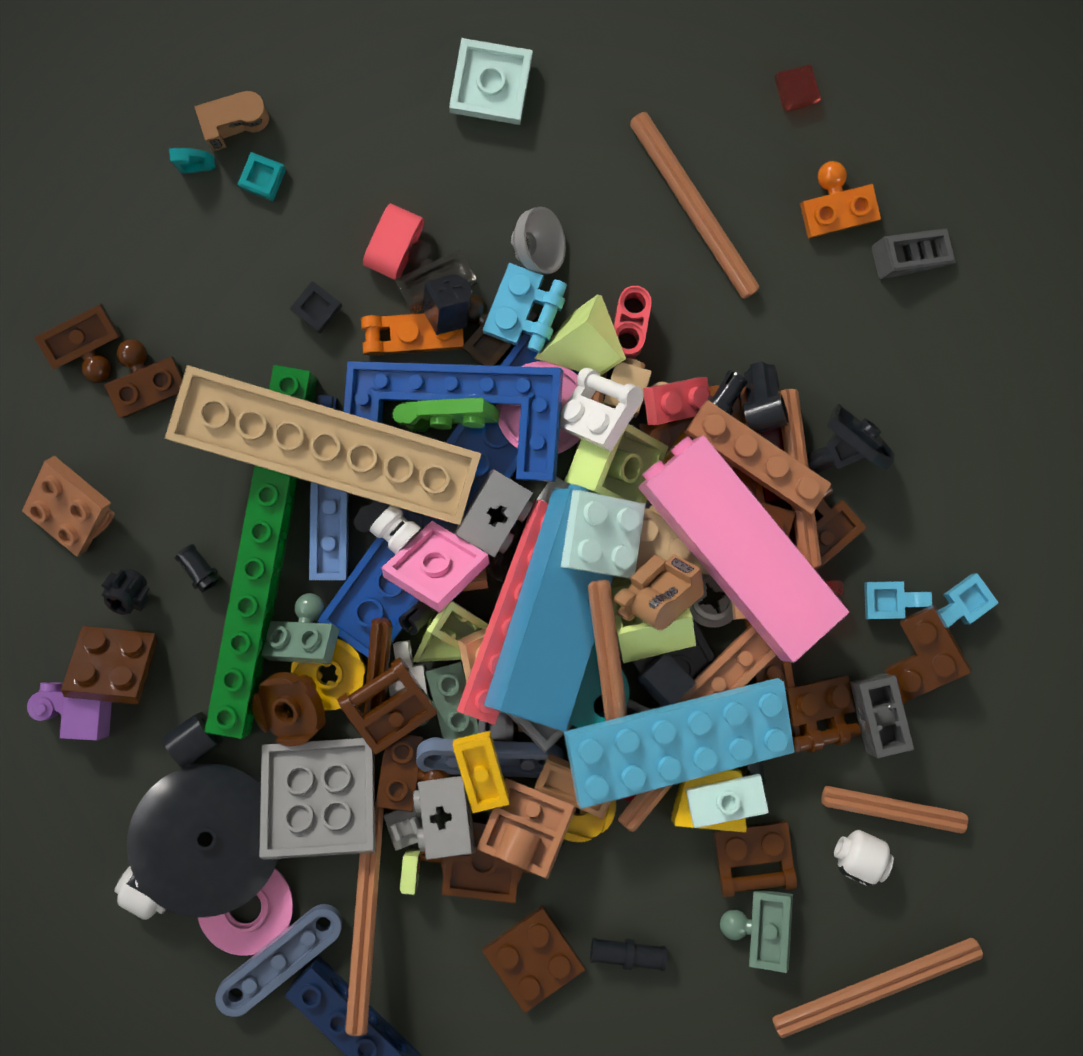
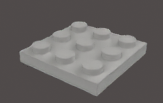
(317, 799)

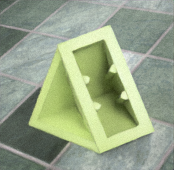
(585, 340)
(442, 636)

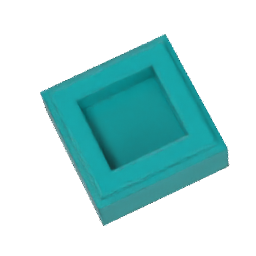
(261, 176)

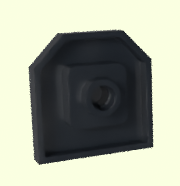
(850, 443)

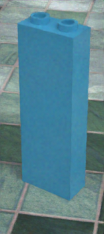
(548, 630)

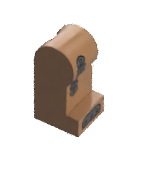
(231, 116)
(669, 594)

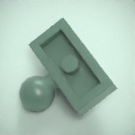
(303, 639)
(446, 689)
(768, 929)

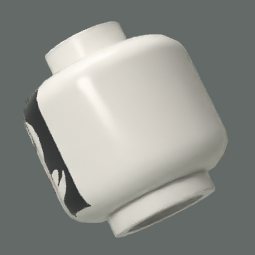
(864, 858)
(134, 899)

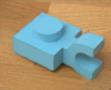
(889, 600)
(967, 601)

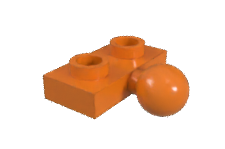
(840, 208)

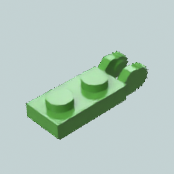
(443, 413)

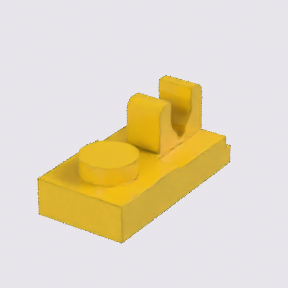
(481, 771)

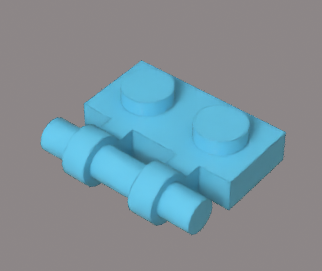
(514, 303)

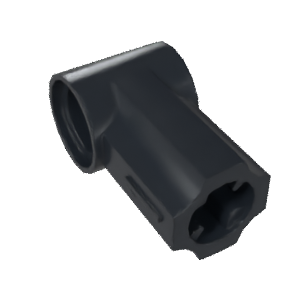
(765, 402)

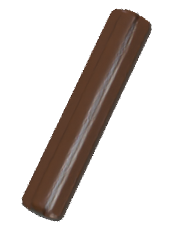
(378, 656)

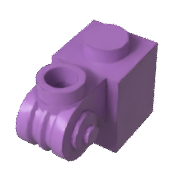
(79, 717)

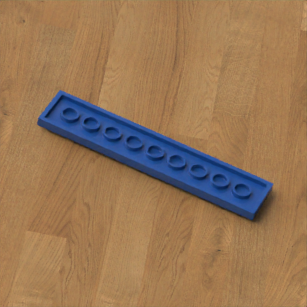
(366, 590)

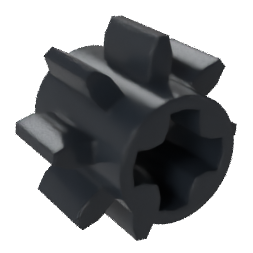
(125, 591)

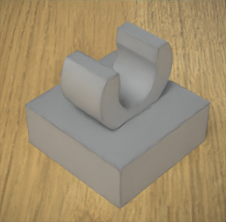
(403, 827)

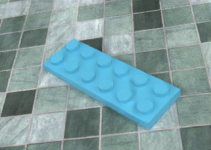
(679, 742)

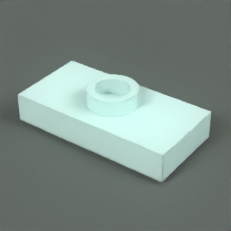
(726, 800)

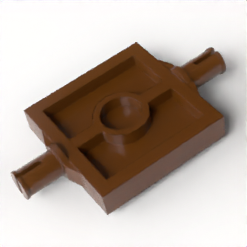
(479, 873)

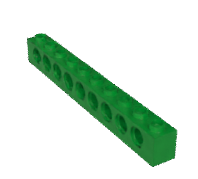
(255, 582)

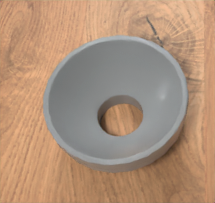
(545, 241)

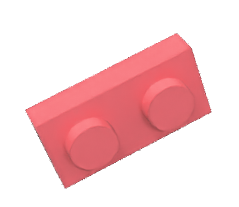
(675, 400)

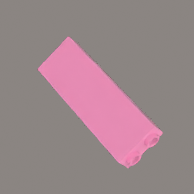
(742, 548)

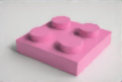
(435, 566)

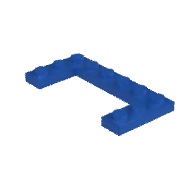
(533, 388)

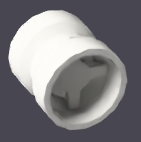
(389, 523)

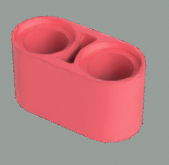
(391, 241)
(633, 323)

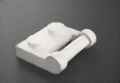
(594, 420)

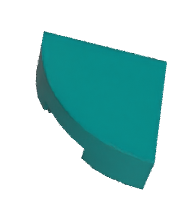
(191, 160)

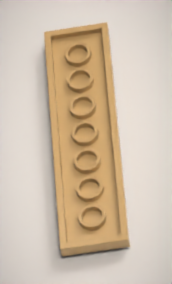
(322, 445)

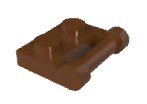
(393, 716)
(757, 845)

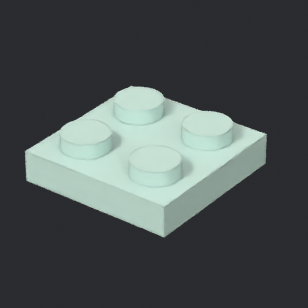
(490, 81)
(603, 534)

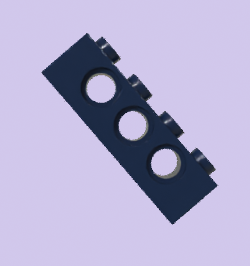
(324, 1001)

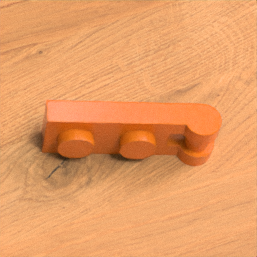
(408, 335)

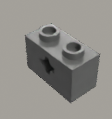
(881, 715)

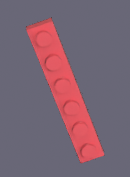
(486, 661)

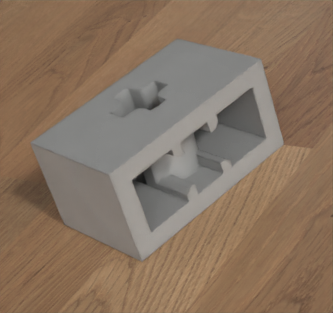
(494, 492)
(459, 832)

